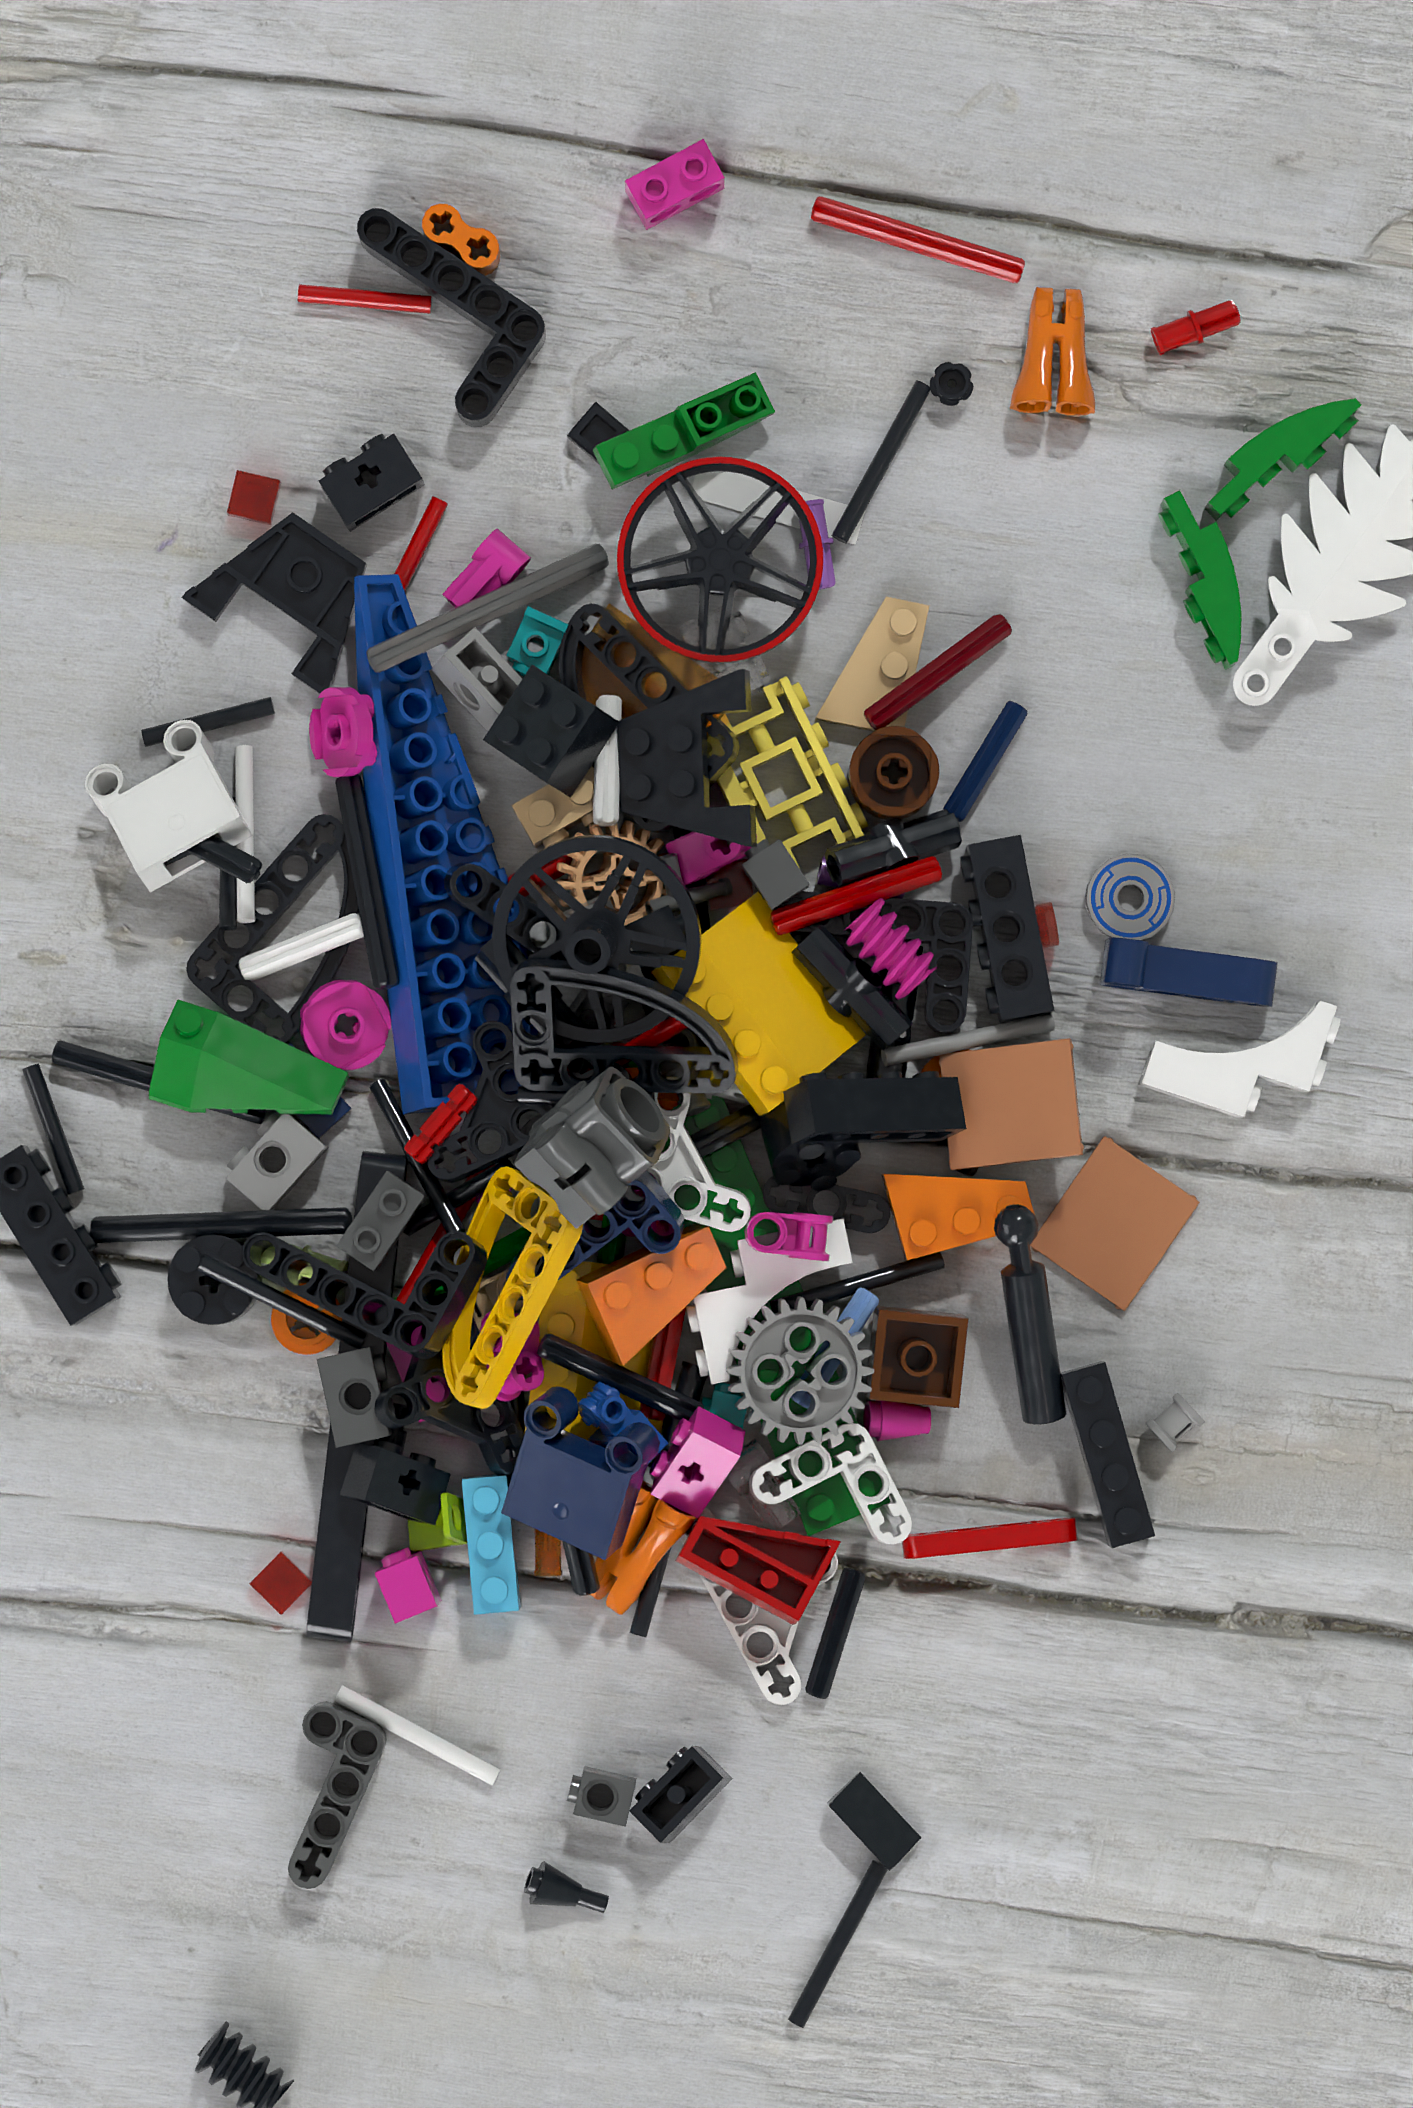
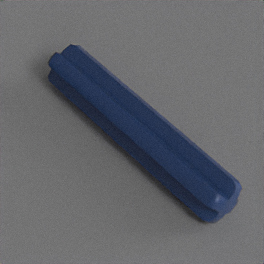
(985, 760)

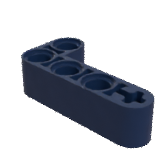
(1187, 973)
(625, 1214)

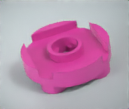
(343, 731)
(370, 1030)

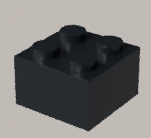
(551, 731)

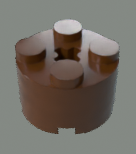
(913, 757)

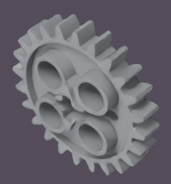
(828, 1399)

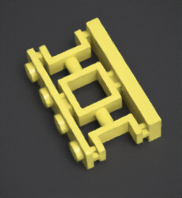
(811, 763)

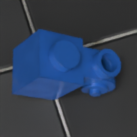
(609, 1412)

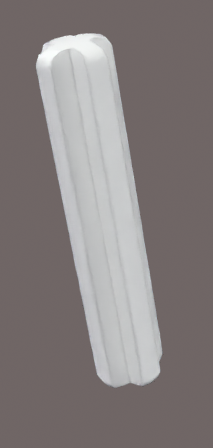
(607, 769)
(301, 947)

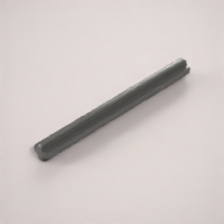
(487, 608)

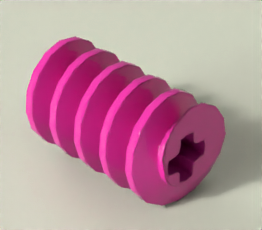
(890, 949)

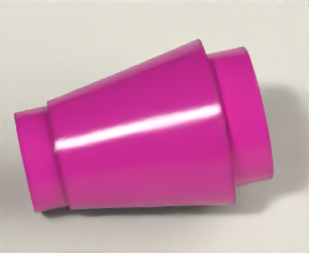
(895, 1419)

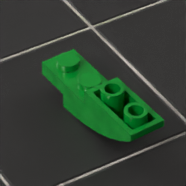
(684, 431)
(1291, 441)
(1216, 595)

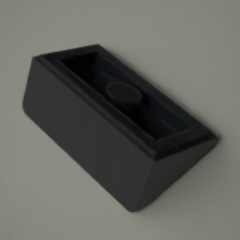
(874, 1821)

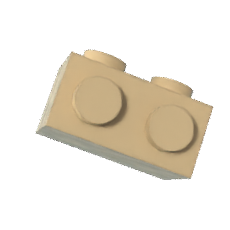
(550, 813)

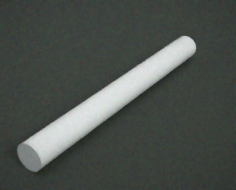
(245, 804)
(417, 1735)

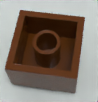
(917, 1356)

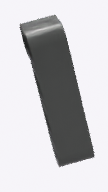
(329, 1798)

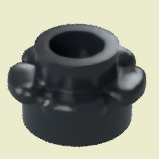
(956, 372)

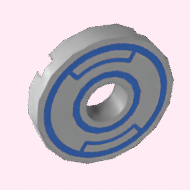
(1130, 871)

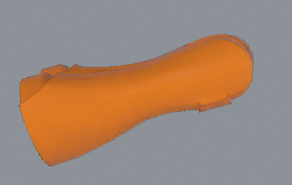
(1034, 384)
(628, 1571)

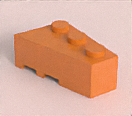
(647, 1289)

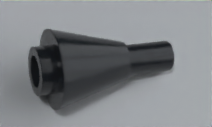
(552, 1887)

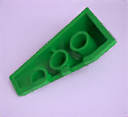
(224, 1064)

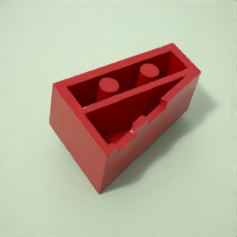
(759, 1564)

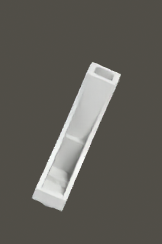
(1229, 1079)
(725, 1311)

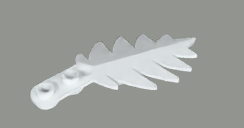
(1351, 550)

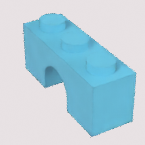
(490, 1545)

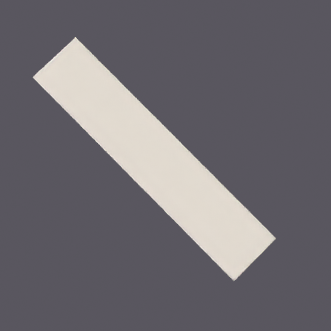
(739, 491)

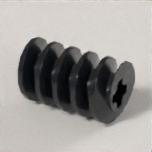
(240, 2070)

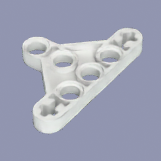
(683, 1165)
(763, 1621)

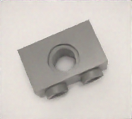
(478, 677)
(301, 1153)

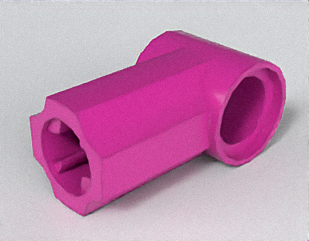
(493, 566)

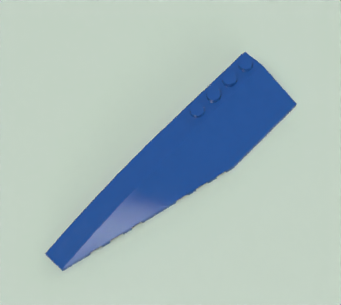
(421, 826)

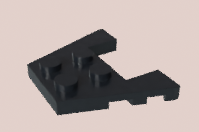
(302, 577)
(667, 761)

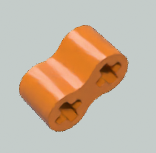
(461, 238)

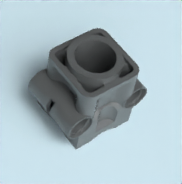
(594, 1145)

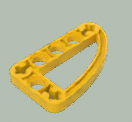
(468, 1368)

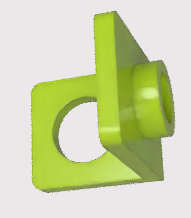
(448, 1530)

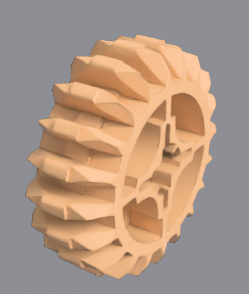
(577, 882)

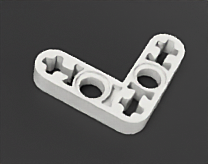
(851, 1469)

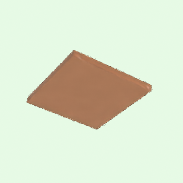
(1015, 1104)
(1114, 1223)

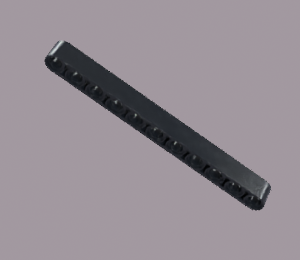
(340, 1518)

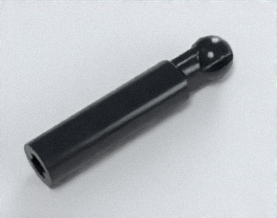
(1030, 1320)

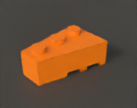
(948, 1211)

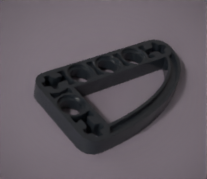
(634, 679)
(288, 892)
(647, 1058)

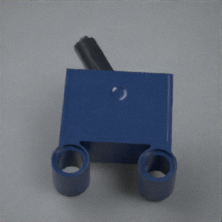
(577, 1486)

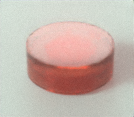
(1047, 924)

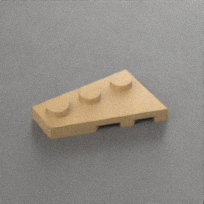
(878, 664)

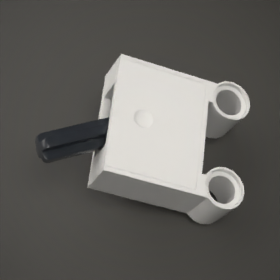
(176, 815)

